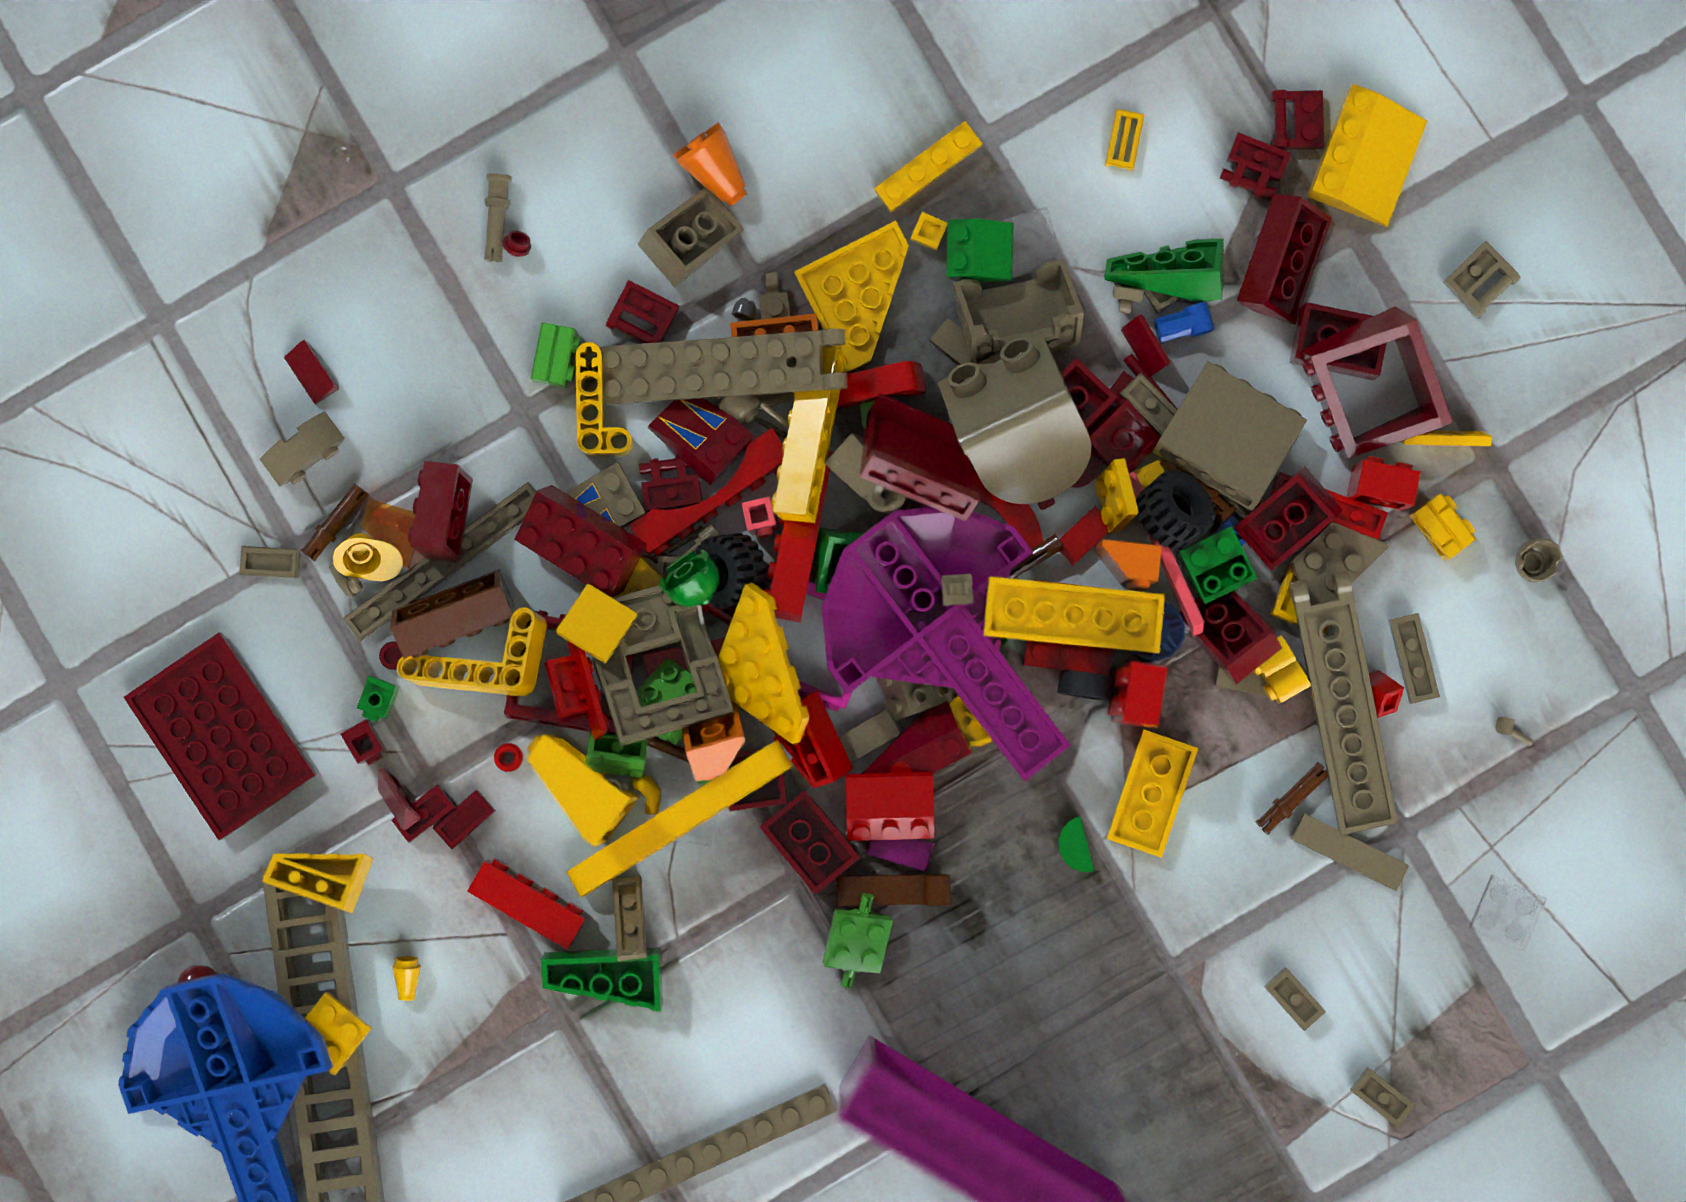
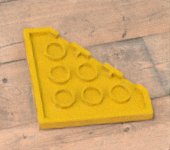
(855, 289)
(758, 666)

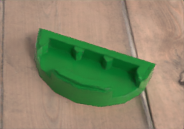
(1074, 847)

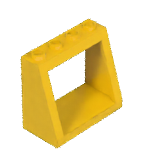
(583, 794)

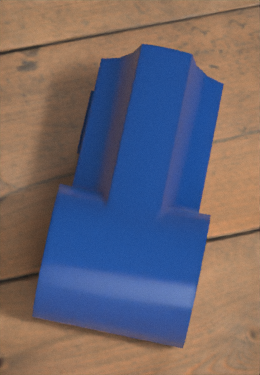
(1192, 321)

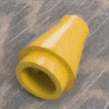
(406, 975)

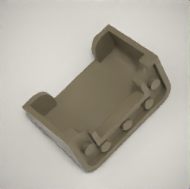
(1020, 310)

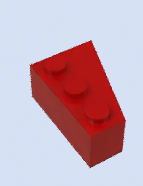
(820, 751)

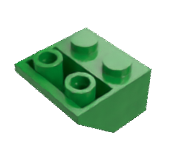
(1216, 565)

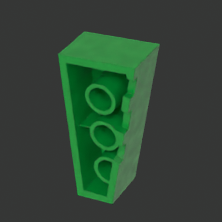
(604, 977)

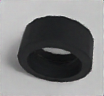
(1085, 685)

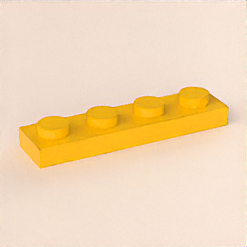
(928, 166)

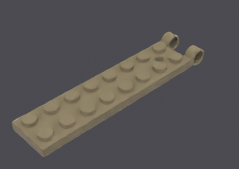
(719, 367)
(1344, 708)

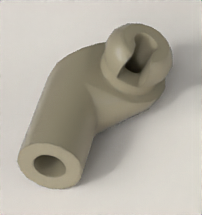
(347, 585)

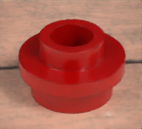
(499, 757)

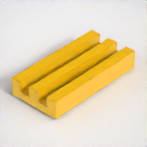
(1120, 163)

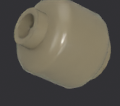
(740, 407)

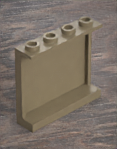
(1230, 435)

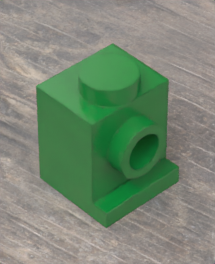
(387, 694)

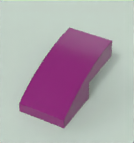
(908, 852)

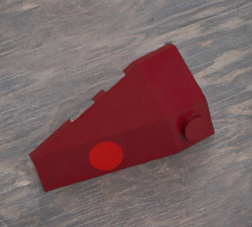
(925, 745)

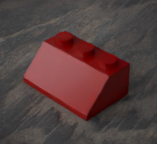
(890, 806)

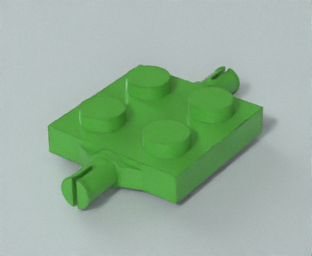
(857, 940)

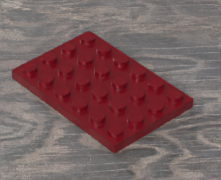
(220, 736)

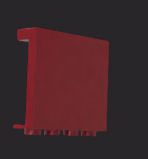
(917, 457)

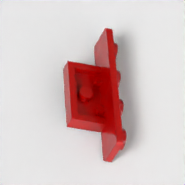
(575, 689)

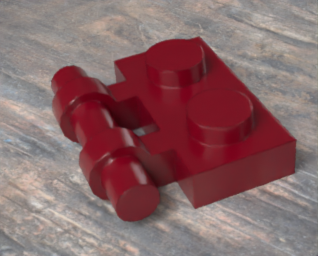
(1256, 157)
(672, 491)

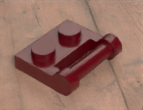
(1307, 119)
(645, 306)

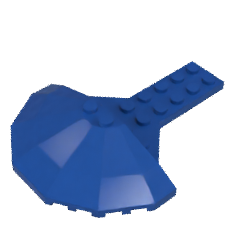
(227, 1069)

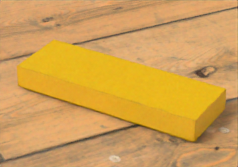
(1451, 438)

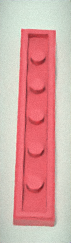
(1174, 576)

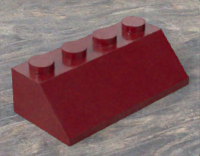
(1284, 258)

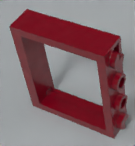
(546, 716)

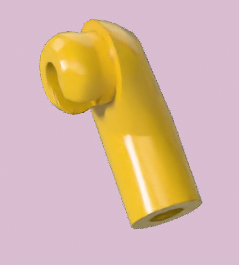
(650, 791)

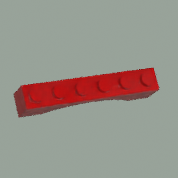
(663, 526)

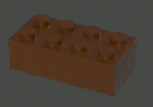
(452, 614)

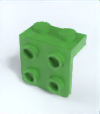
(665, 684)

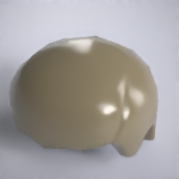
(1538, 560)

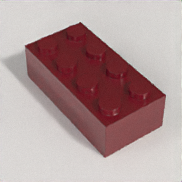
(580, 541)

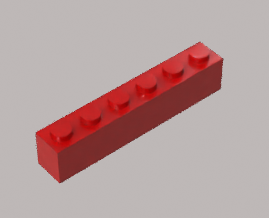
(794, 561)

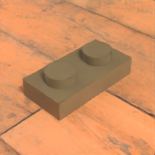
(1294, 999)
(1382, 1097)

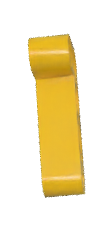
(595, 399)

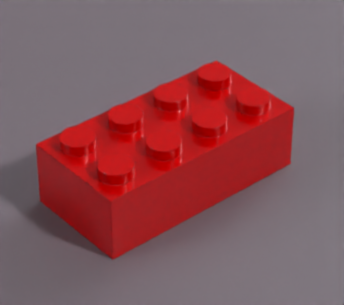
(1138, 694)

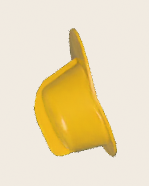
(367, 558)

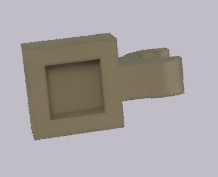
(774, 303)

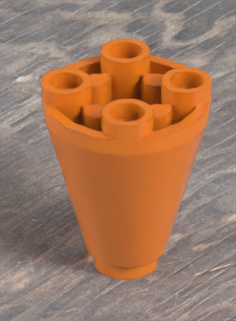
(713, 164)

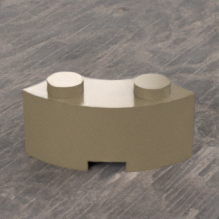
(291, 459)

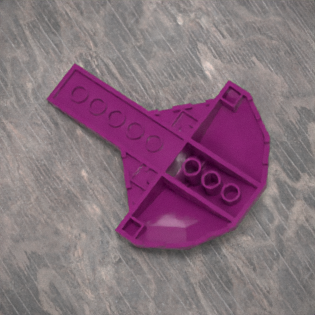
(891, 623)

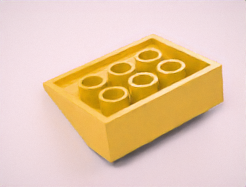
(1367, 155)

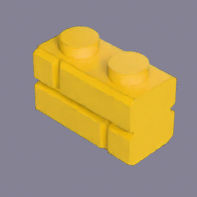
(1443, 526)

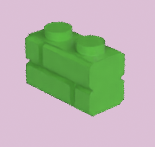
(555, 355)
(609, 757)

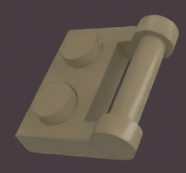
(1475, 272)

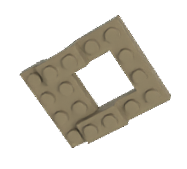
(659, 624)

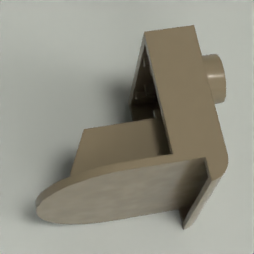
(1018, 422)

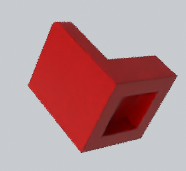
(1385, 692)

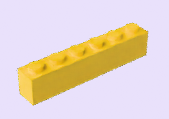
(807, 447)

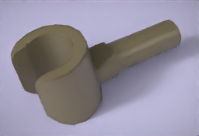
(1505, 726)

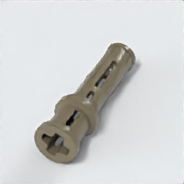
(497, 203)

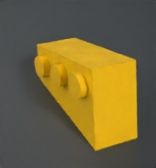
(321, 877)

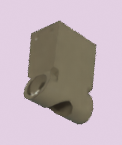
(847, 465)

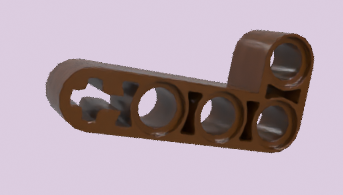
(895, 889)

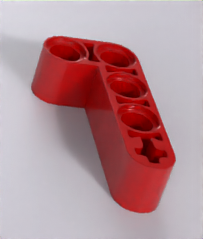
(891, 380)

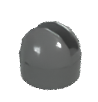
(744, 309)

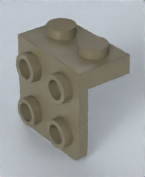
(911, 698)

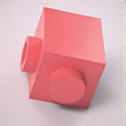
(760, 517)

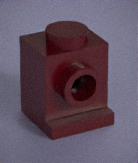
(354, 740)

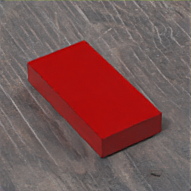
(1083, 536)

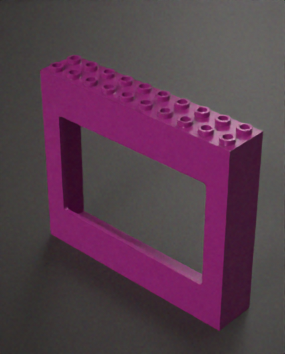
(959, 1135)

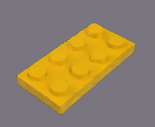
(1152, 793)

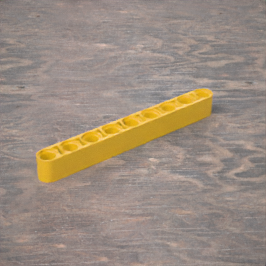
(679, 818)

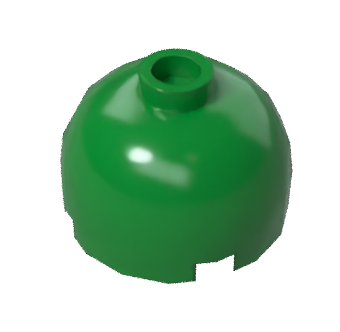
(691, 579)

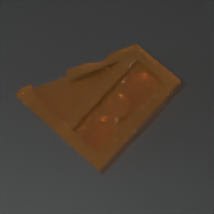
(390, 525)

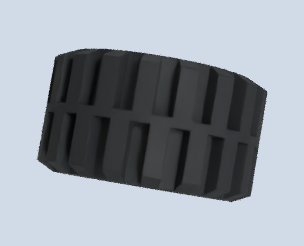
(1175, 510)
(737, 563)

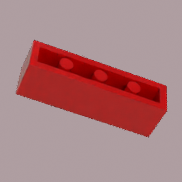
(528, 904)

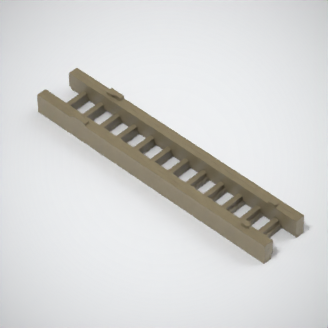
(305, 1110)

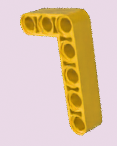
(480, 671)

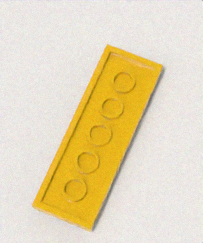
(1073, 615)

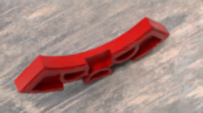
(1017, 515)

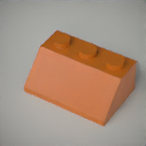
(1131, 562)
(713, 745)

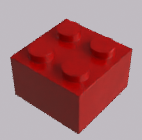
(1383, 483)

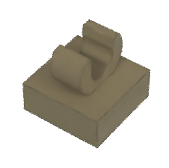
(1127, 295)
(957, 589)

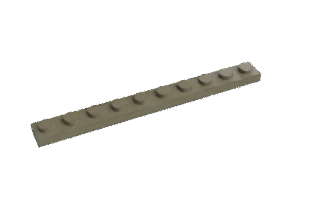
(714, 1149)

